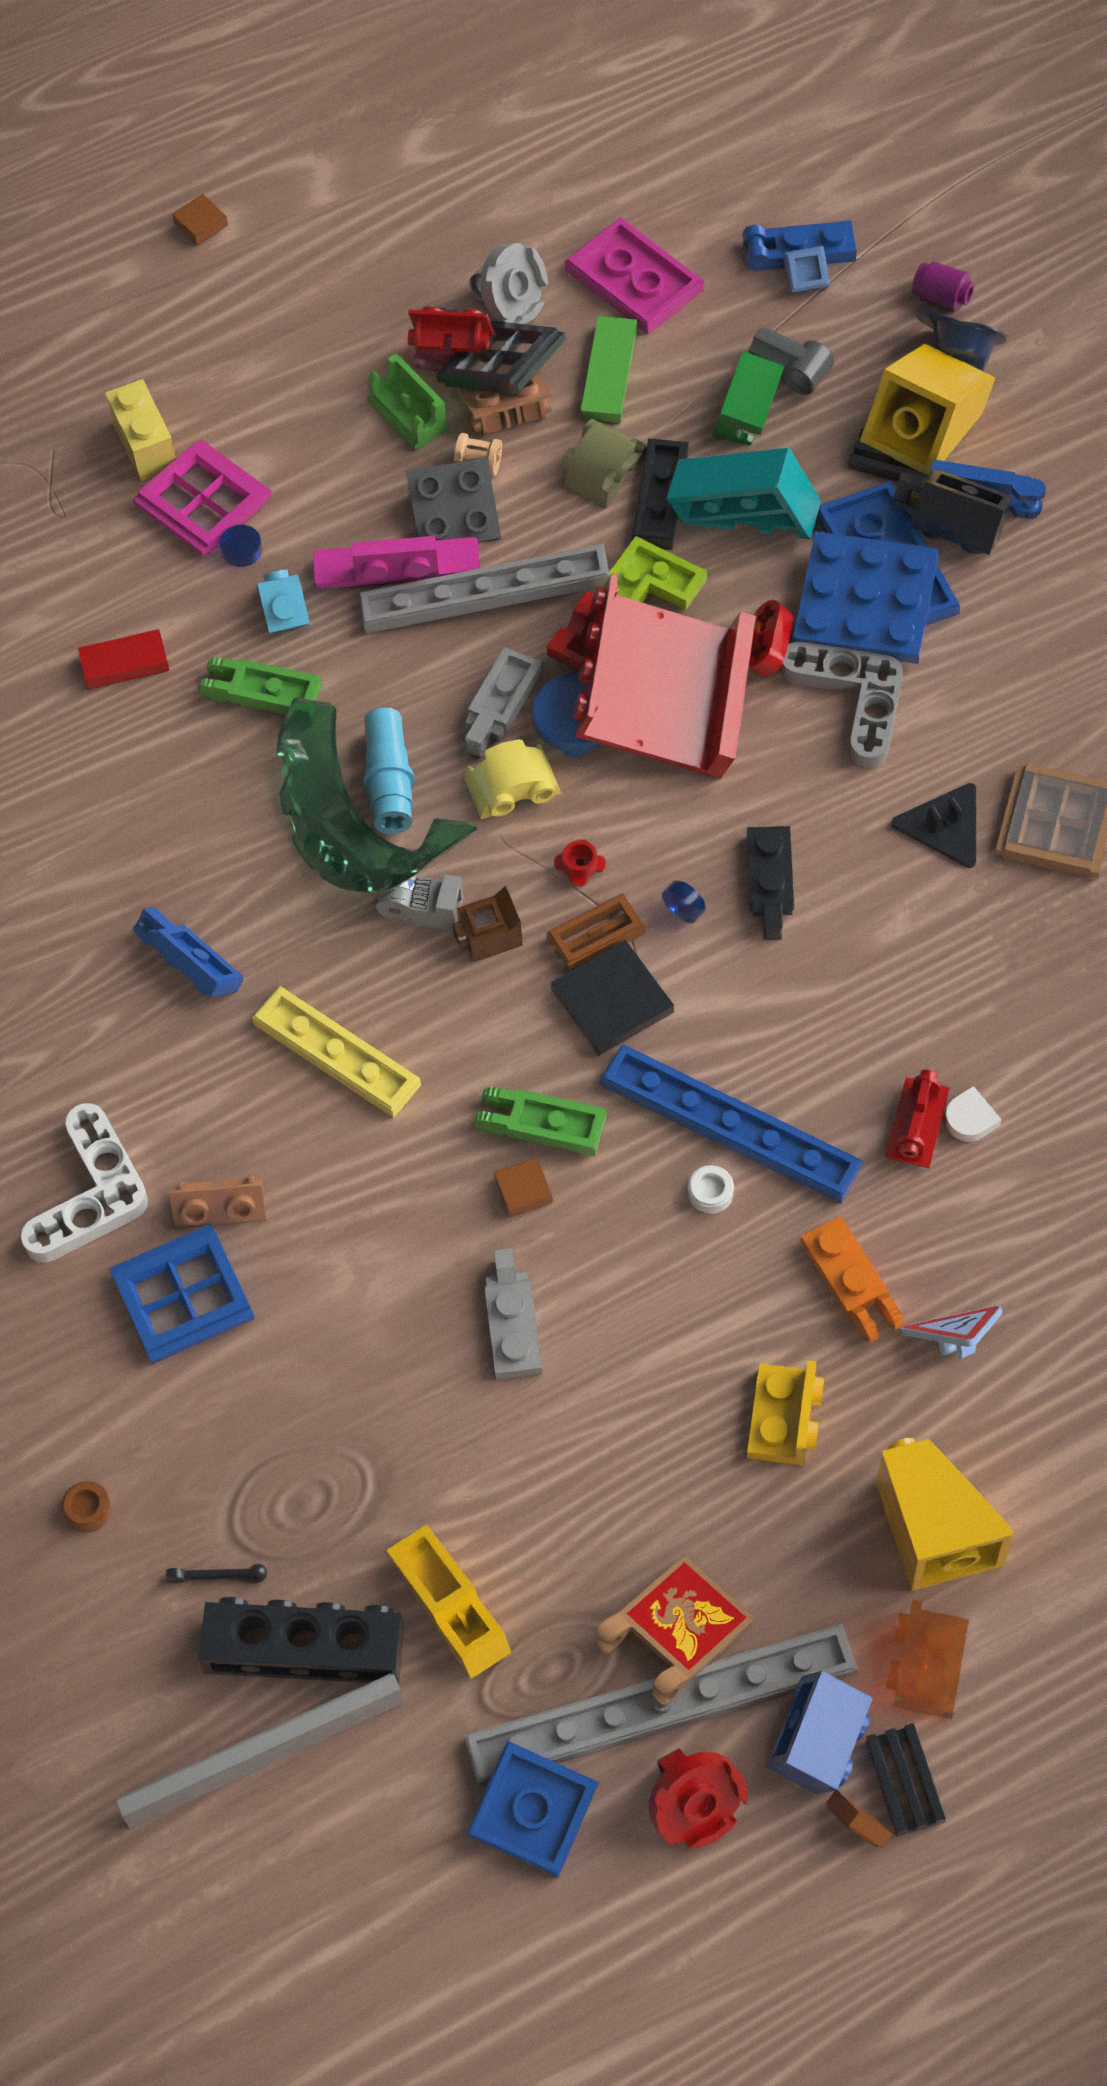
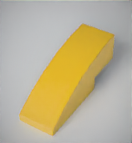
(449, 1601)

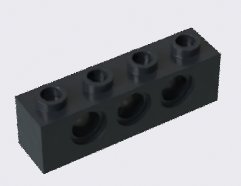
(322, 1659)

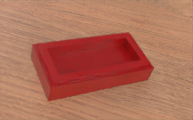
(123, 659)

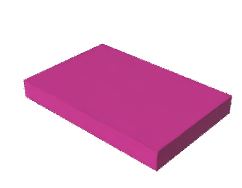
(634, 275)

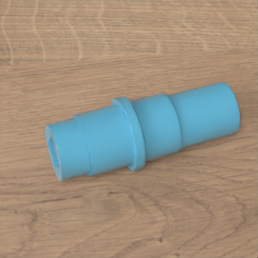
(388, 771)

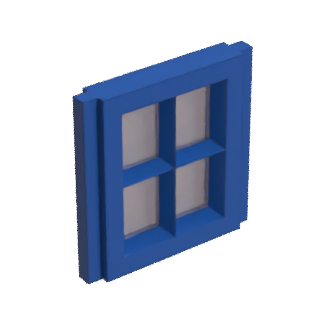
(182, 1293)

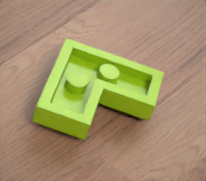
(652, 570)

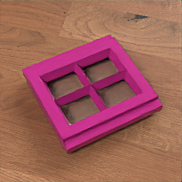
(201, 497)

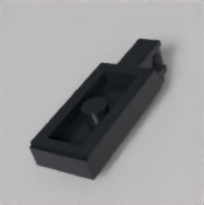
(770, 876)

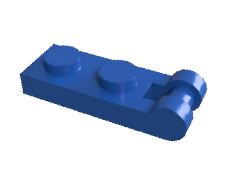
(834, 236)

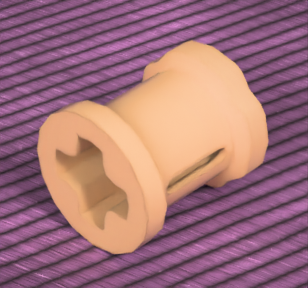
(472, 449)

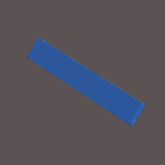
(732, 1123)

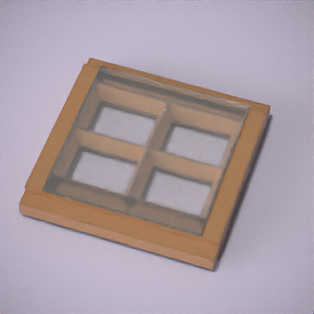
(1055, 821)

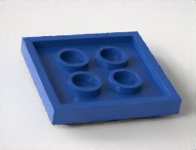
(867, 595)

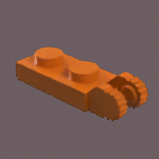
(850, 1276)

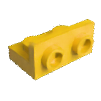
(782, 1413)

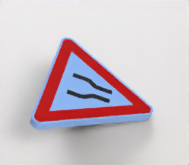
(956, 1331)

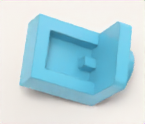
(282, 601)

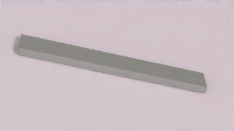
(634, 1714)

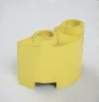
(510, 775)

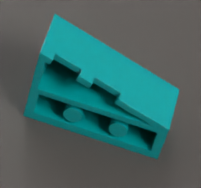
(745, 489)

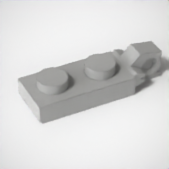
(500, 699)
(512, 1320)

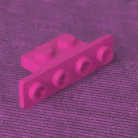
(394, 561)

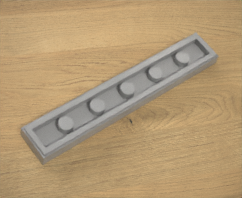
(484, 588)
(260, 1751)

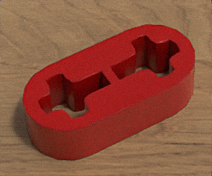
(770, 638)

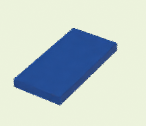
(875, 517)

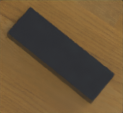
(654, 515)

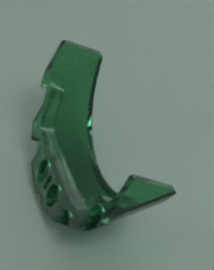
(326, 822)

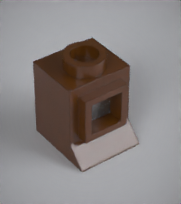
(488, 926)

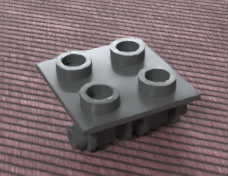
(454, 501)

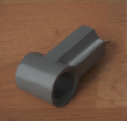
(803, 363)

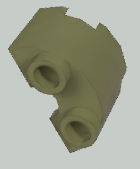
(600, 462)

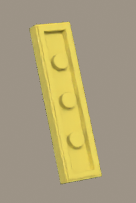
(336, 1051)

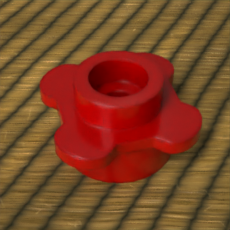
(579, 851)

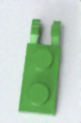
(258, 684)
(543, 1119)

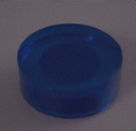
(241, 545)
(684, 901)

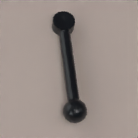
(256, 1573)

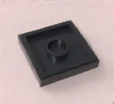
(612, 997)

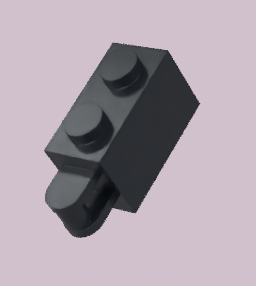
(954, 509)

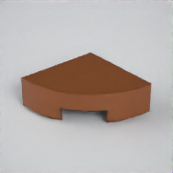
(858, 1819)

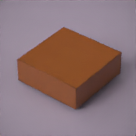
(200, 219)
(523, 1187)

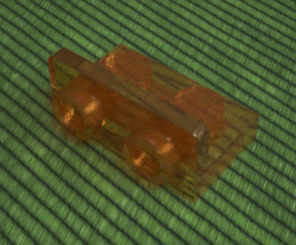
(930, 1661)

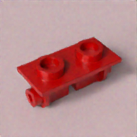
(468, 330)
(918, 1120)

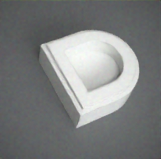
(970, 1117)

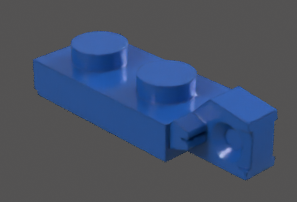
(188, 953)

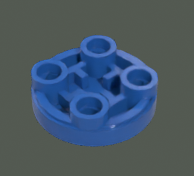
(553, 715)

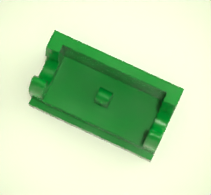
(748, 399)

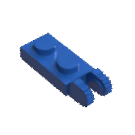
(1026, 491)

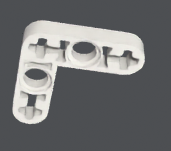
(108, 1187)

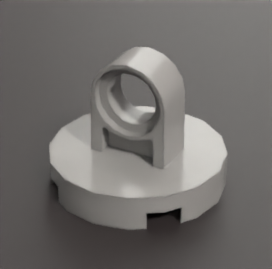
(511, 283)

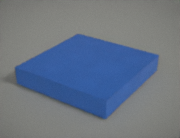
(532, 1809)

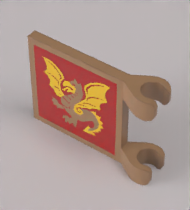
(682, 1621)

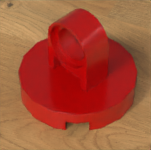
(696, 1797)

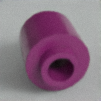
(943, 285)

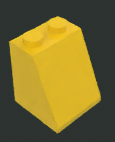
(925, 407)
(938, 1516)

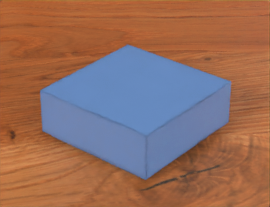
(806, 269)

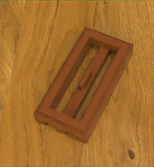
(599, 937)

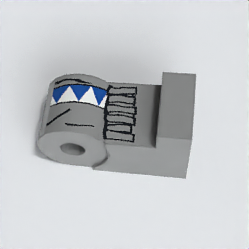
(423, 902)

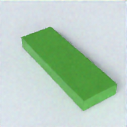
(609, 369)

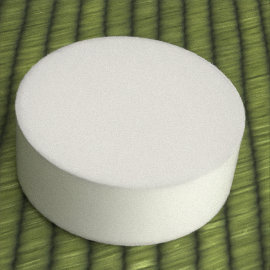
(710, 1189)

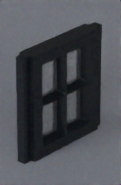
(508, 364)

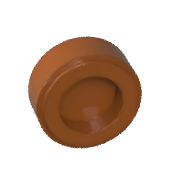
(86, 1506)

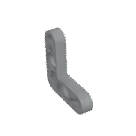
(869, 689)

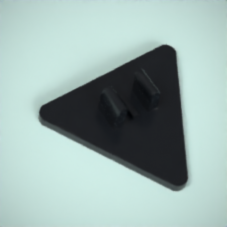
(945, 824)

